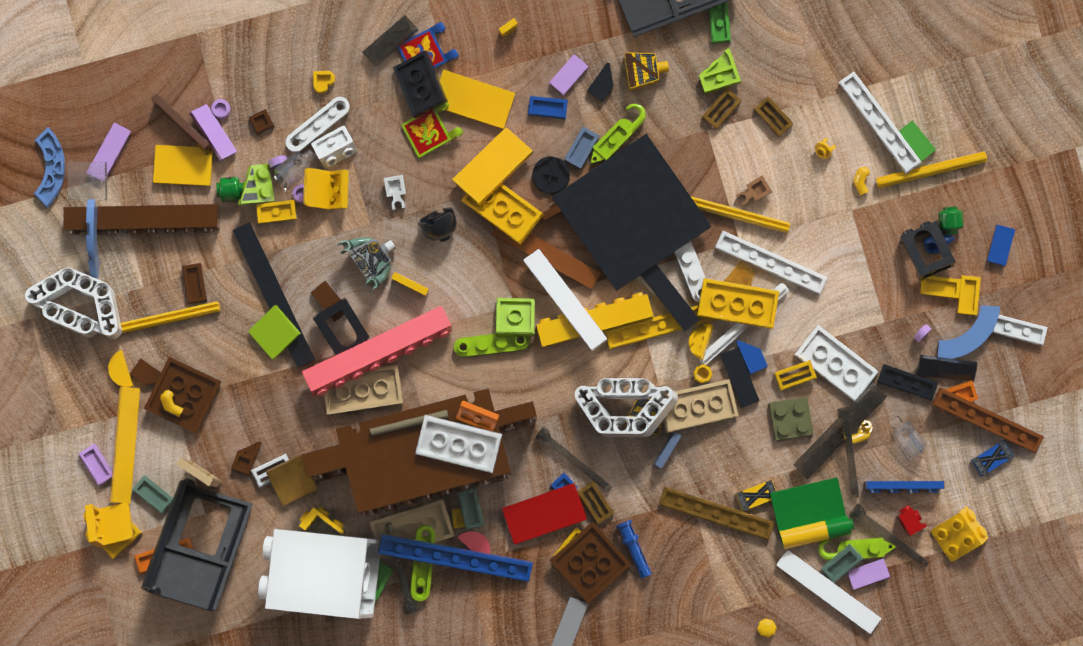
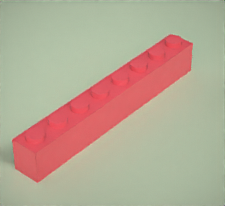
(377, 351)

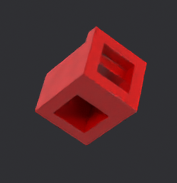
(910, 520)

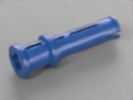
(630, 539)

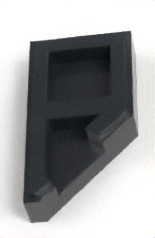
(602, 84)

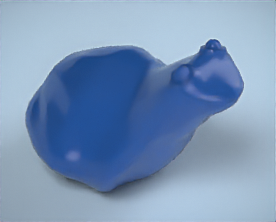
(931, 247)

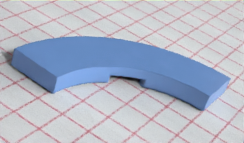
(55, 167)
(91, 238)
(973, 337)

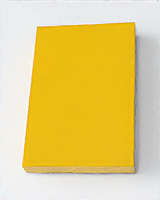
(182, 166)

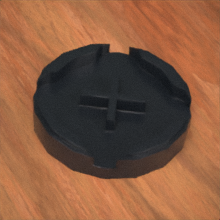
(550, 175)

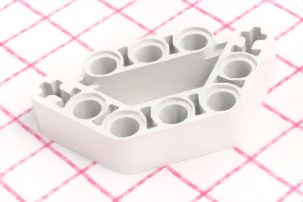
(62, 287)
(655, 394)

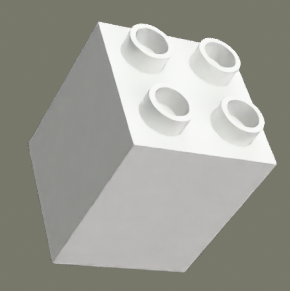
(320, 574)

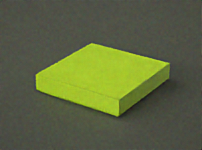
(515, 317)
(274, 332)

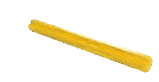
(932, 169)
(742, 215)
(169, 317)

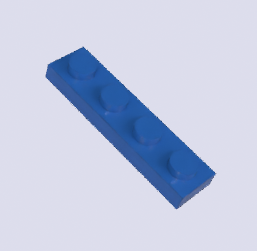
(912, 486)

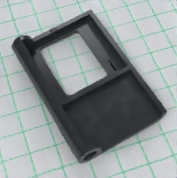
(652, 14)
(187, 573)

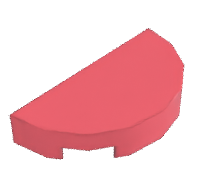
(475, 541)

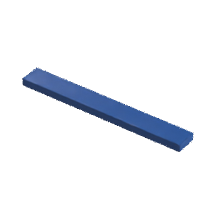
(455, 557)

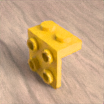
(326, 189)
(309, 518)
(108, 524)
(959, 534)

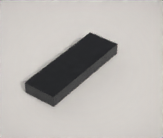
(946, 368)
(739, 377)
(907, 382)

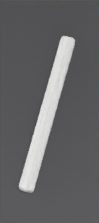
(736, 330)

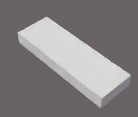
(1020, 330)

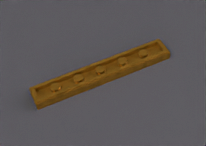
(716, 513)

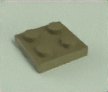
(791, 418)

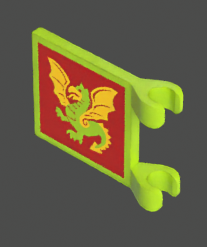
(429, 132)

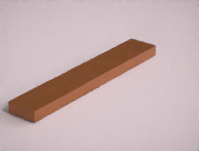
(558, 259)
(987, 420)

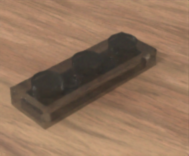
(390, 41)

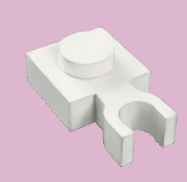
(395, 187)

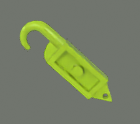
(617, 135)
(866, 547)

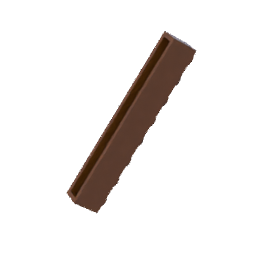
(145, 218)

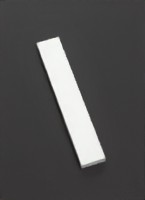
(880, 122)
(771, 262)
(565, 300)
(828, 591)

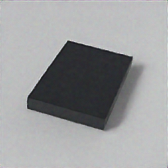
(420, 84)

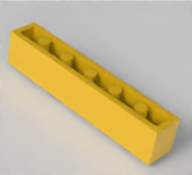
(605, 316)

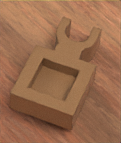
(756, 189)

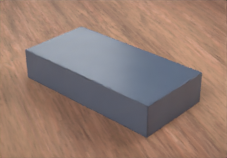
(581, 147)
(667, 449)

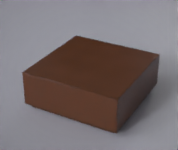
(261, 121)

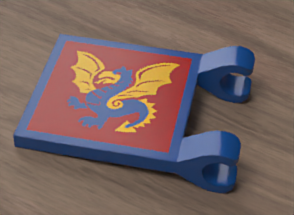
(428, 42)

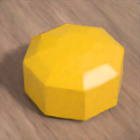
(702, 374)
(766, 628)

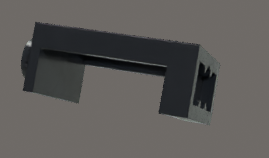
(924, 271)
(343, 304)

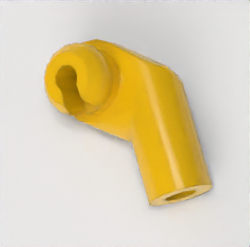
(859, 179)
(168, 404)
(863, 432)

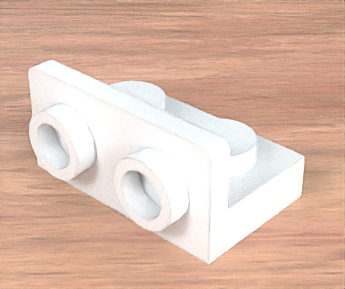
(334, 147)

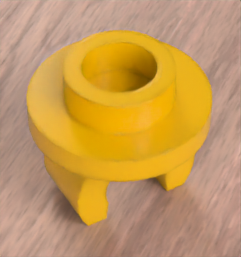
(824, 150)

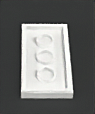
(836, 363)
(458, 443)

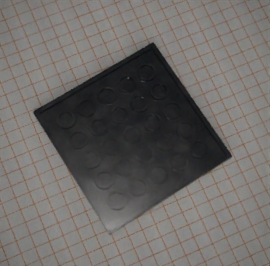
(631, 212)

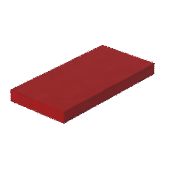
(544, 513)

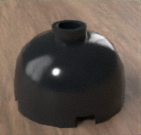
(438, 225)

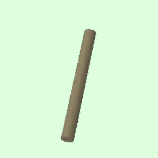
(406, 423)

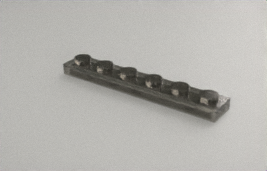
(834, 435)

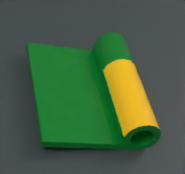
(810, 513)

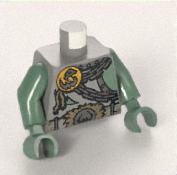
(370, 258)

